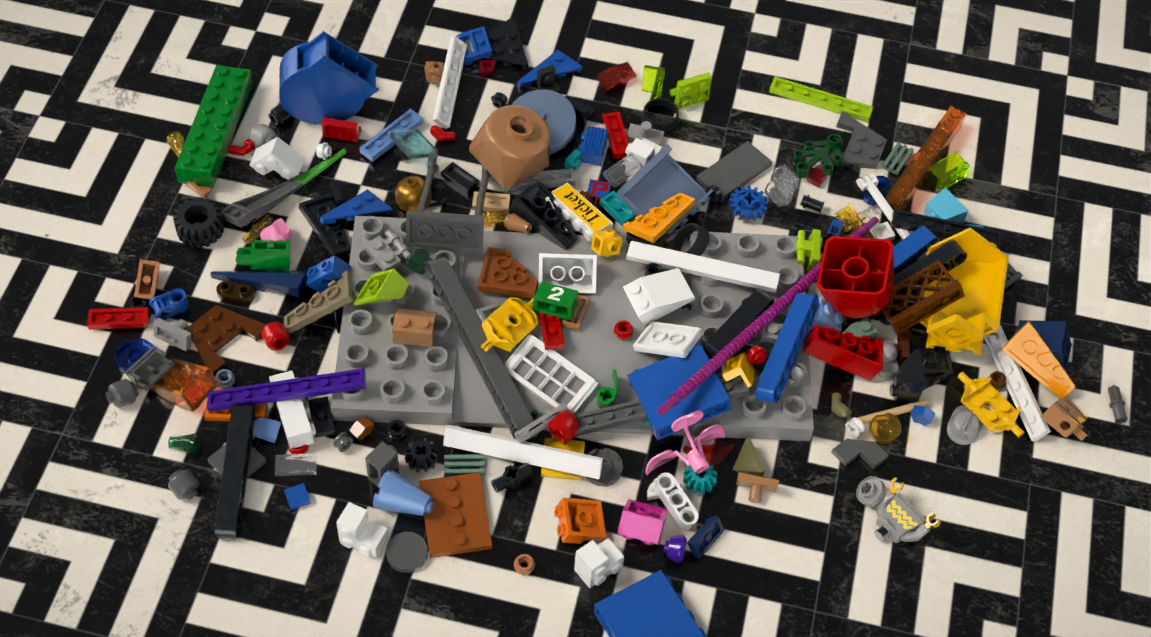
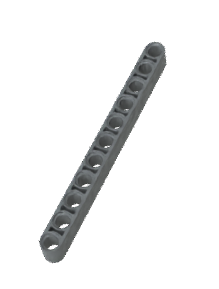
(473, 336)

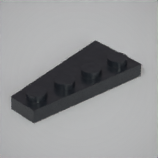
(332, 234)

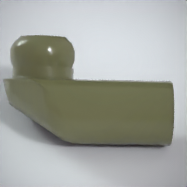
(839, 408)

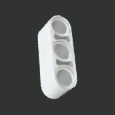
(676, 491)

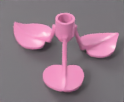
(695, 457)

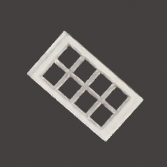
(519, 355)

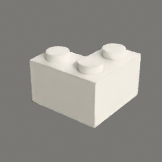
(643, 150)
(279, 157)
(359, 532)
(597, 562)

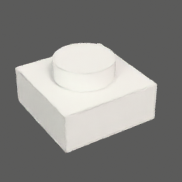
(883, 231)

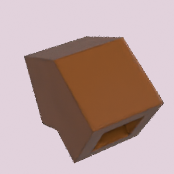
(362, 428)

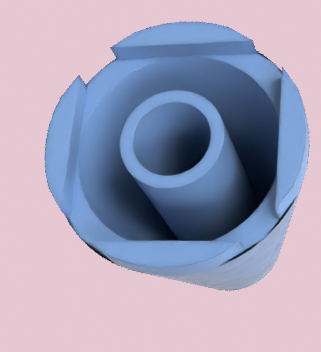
(401, 496)

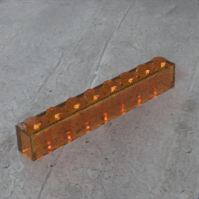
(926, 156)

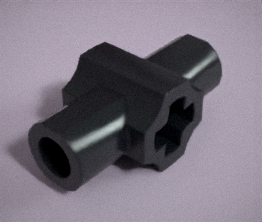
(512, 477)

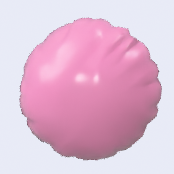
(277, 232)

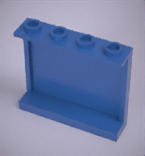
(662, 378)
(647, 610)

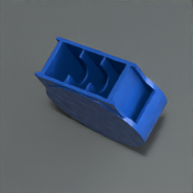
(325, 80)

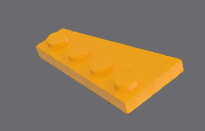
(660, 218)
(1037, 359)

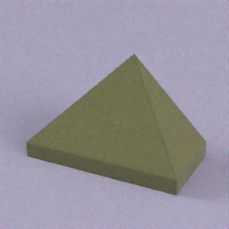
(748, 460)

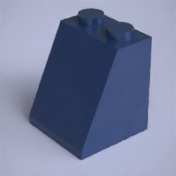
(1055, 336)

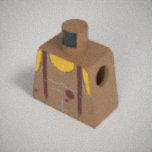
(1066, 418)

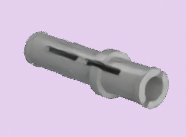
(524, 434)

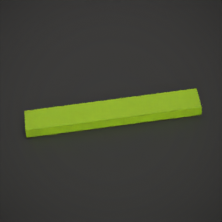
(821, 99)

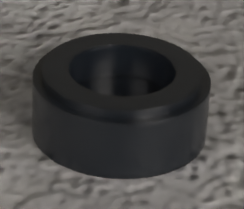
(716, 195)

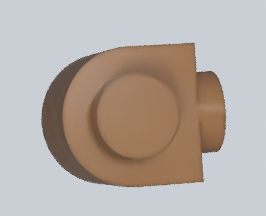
(434, 72)

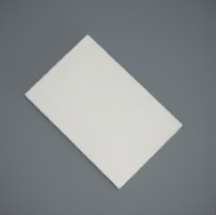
(668, 339)

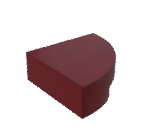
(487, 67)

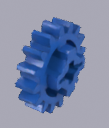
(748, 203)

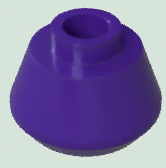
(676, 548)

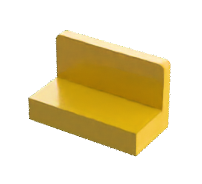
(739, 366)

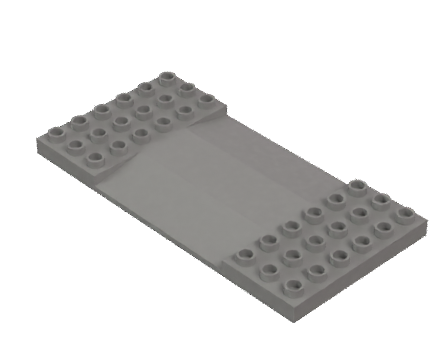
(446, 389)

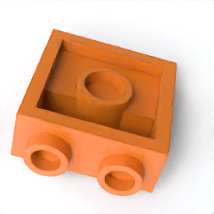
(580, 520)

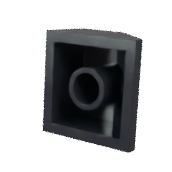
(909, 380)

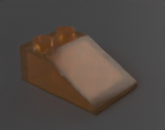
(186, 384)

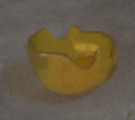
(884, 428)

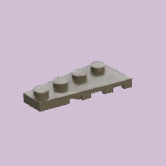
(334, 297)

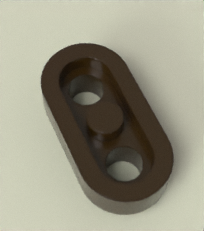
(235, 292)

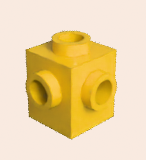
(606, 243)

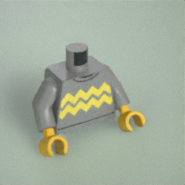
(900, 519)

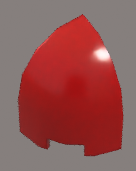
(564, 426)

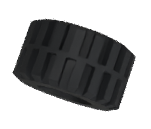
(196, 211)

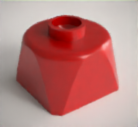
(857, 275)

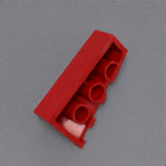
(845, 351)

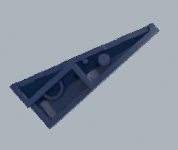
(283, 281)

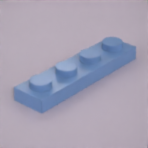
(382, 142)

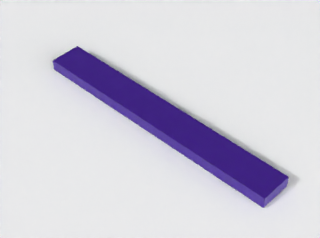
(287, 389)

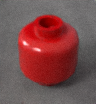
(275, 336)

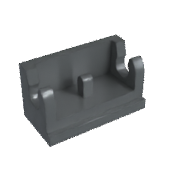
(149, 368)

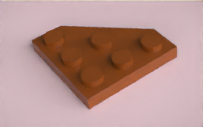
(505, 275)

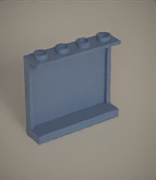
(658, 182)

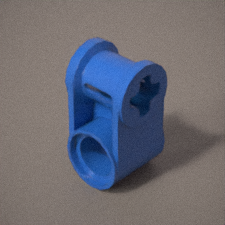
(170, 304)

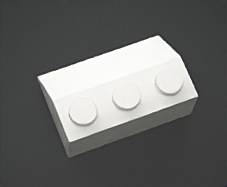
(569, 271)

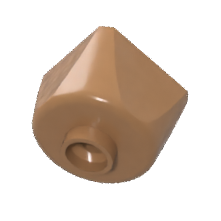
(512, 145)

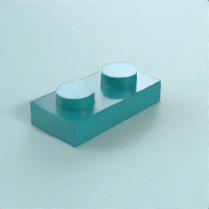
(617, 208)

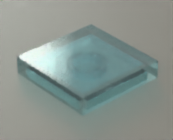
(412, 143)

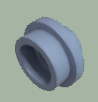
(225, 374)

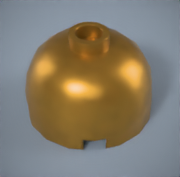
(409, 193)

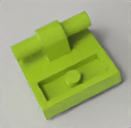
(692, 90)
(809, 250)

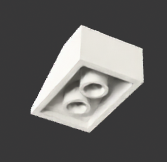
(658, 294)

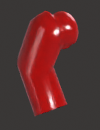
(440, 135)
(242, 150)

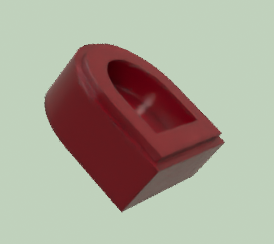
(816, 177)

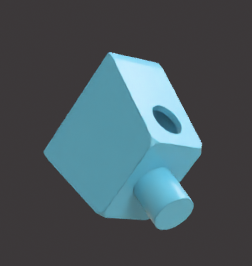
(946, 207)

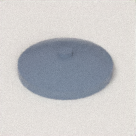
(556, 112)

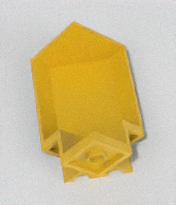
(979, 311)

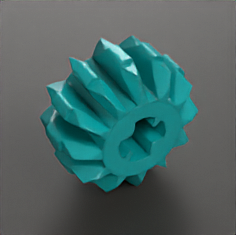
(702, 484)

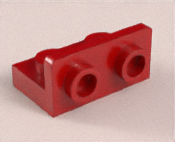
(341, 129)

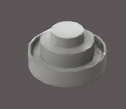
(870, 491)

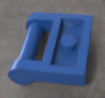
(479, 43)

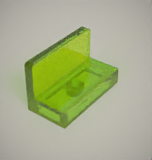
(653, 80)
(949, 171)

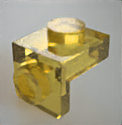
(850, 218)

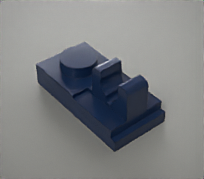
(705, 536)

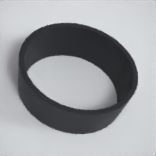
(666, 127)
(700, 243)

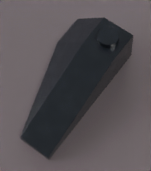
(538, 207)

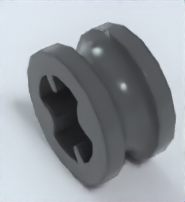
(342, 442)

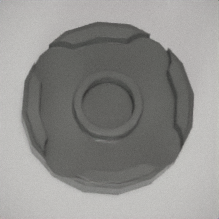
(611, 467)
(406, 552)

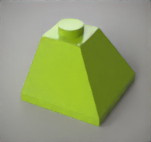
(382, 288)

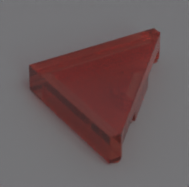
(714, 453)

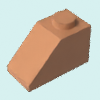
(147, 279)

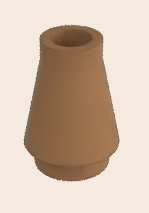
(516, 223)

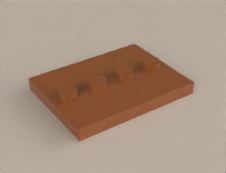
(458, 515)

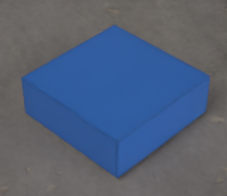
(297, 496)

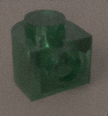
(417, 260)

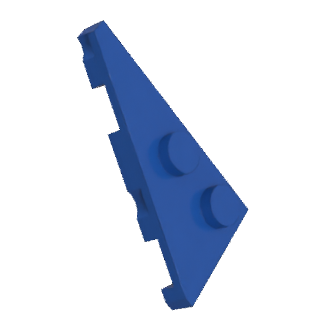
(560, 61)
(361, 205)

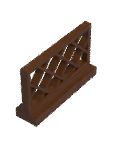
(925, 306)

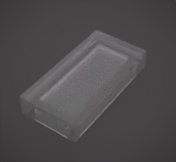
(622, 170)
(296, 464)

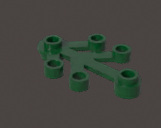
(832, 143)

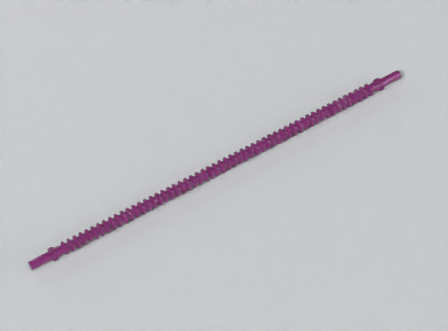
(751, 330)

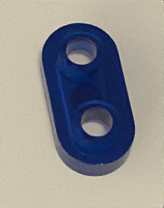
(883, 182)

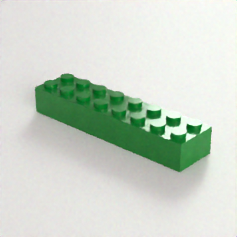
(214, 126)

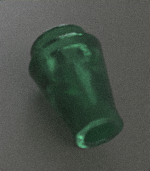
(186, 443)

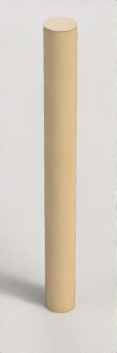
(895, 411)

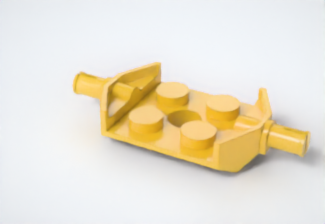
(502, 332)
(981, 393)

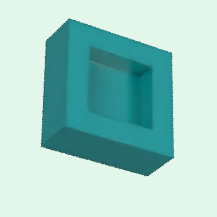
(573, 160)

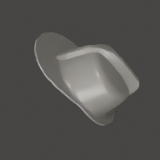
(963, 426)

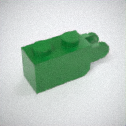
(265, 255)

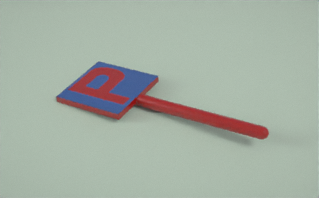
(598, 189)

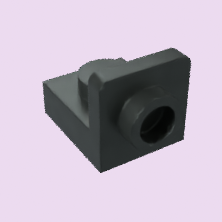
(546, 79)

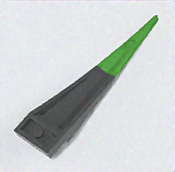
(254, 207)

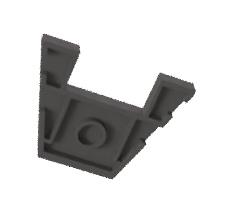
(864, 146)

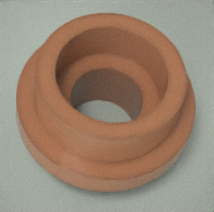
(524, 558)

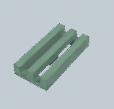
(903, 149)
(464, 461)

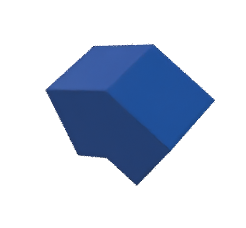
(836, 227)
(922, 415)

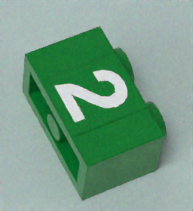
(556, 300)

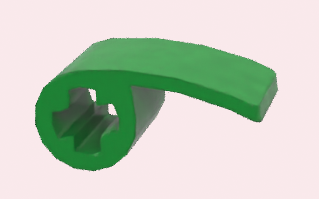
(607, 392)

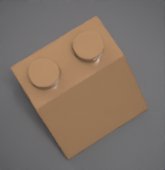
(414, 327)

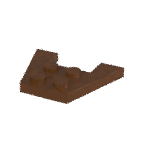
(217, 329)

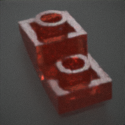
(617, 74)

